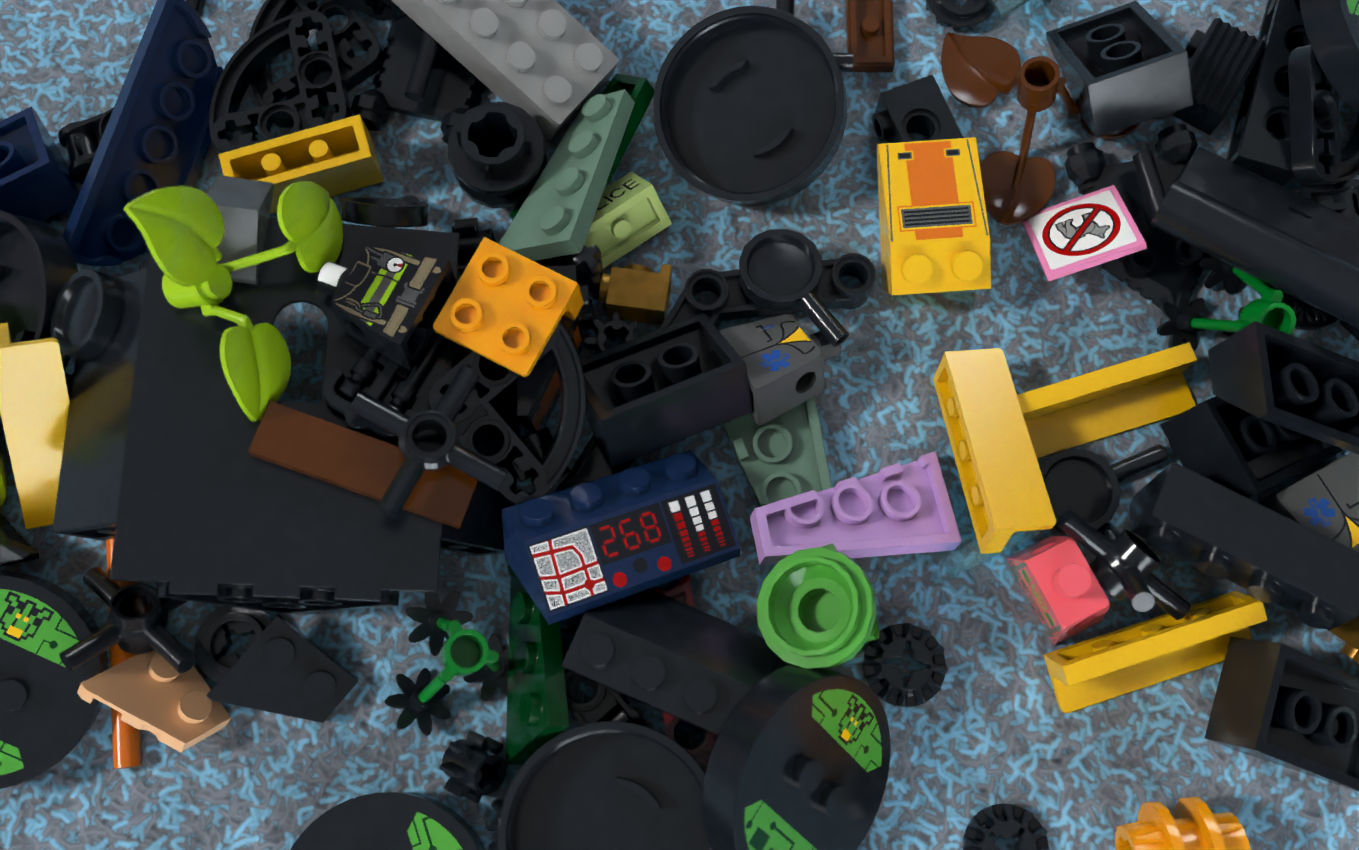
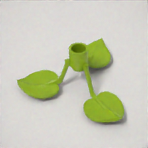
(183, 234)

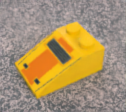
(932, 217)

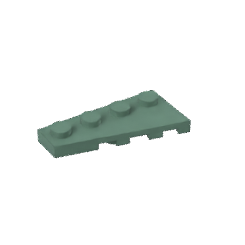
(567, 193)
(781, 455)

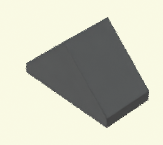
(245, 213)

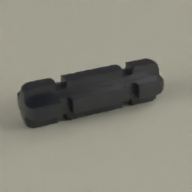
(589, 268)

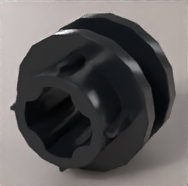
(474, 150)

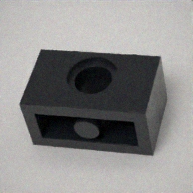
(914, 109)

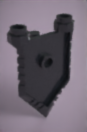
(418, 81)
(1143, 185)

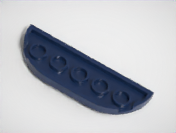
(152, 136)

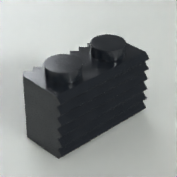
(1217, 71)

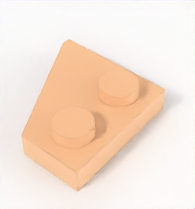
(158, 699)

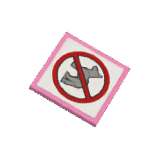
(1083, 233)

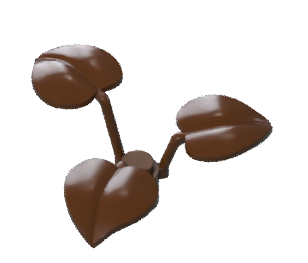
(975, 74)

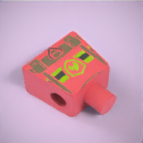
(1060, 586)

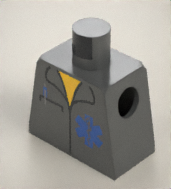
(781, 363)
(1324, 501)

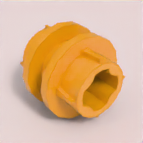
(1190, 829)

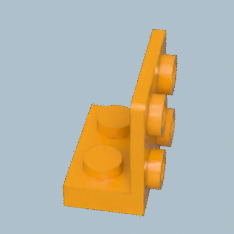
(507, 307)

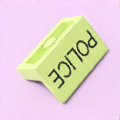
(626, 218)

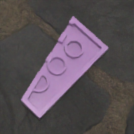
(878, 515)

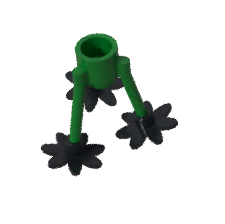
(1186, 319)
(462, 654)

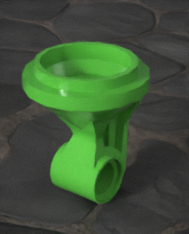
(817, 608)

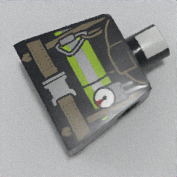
(389, 299)

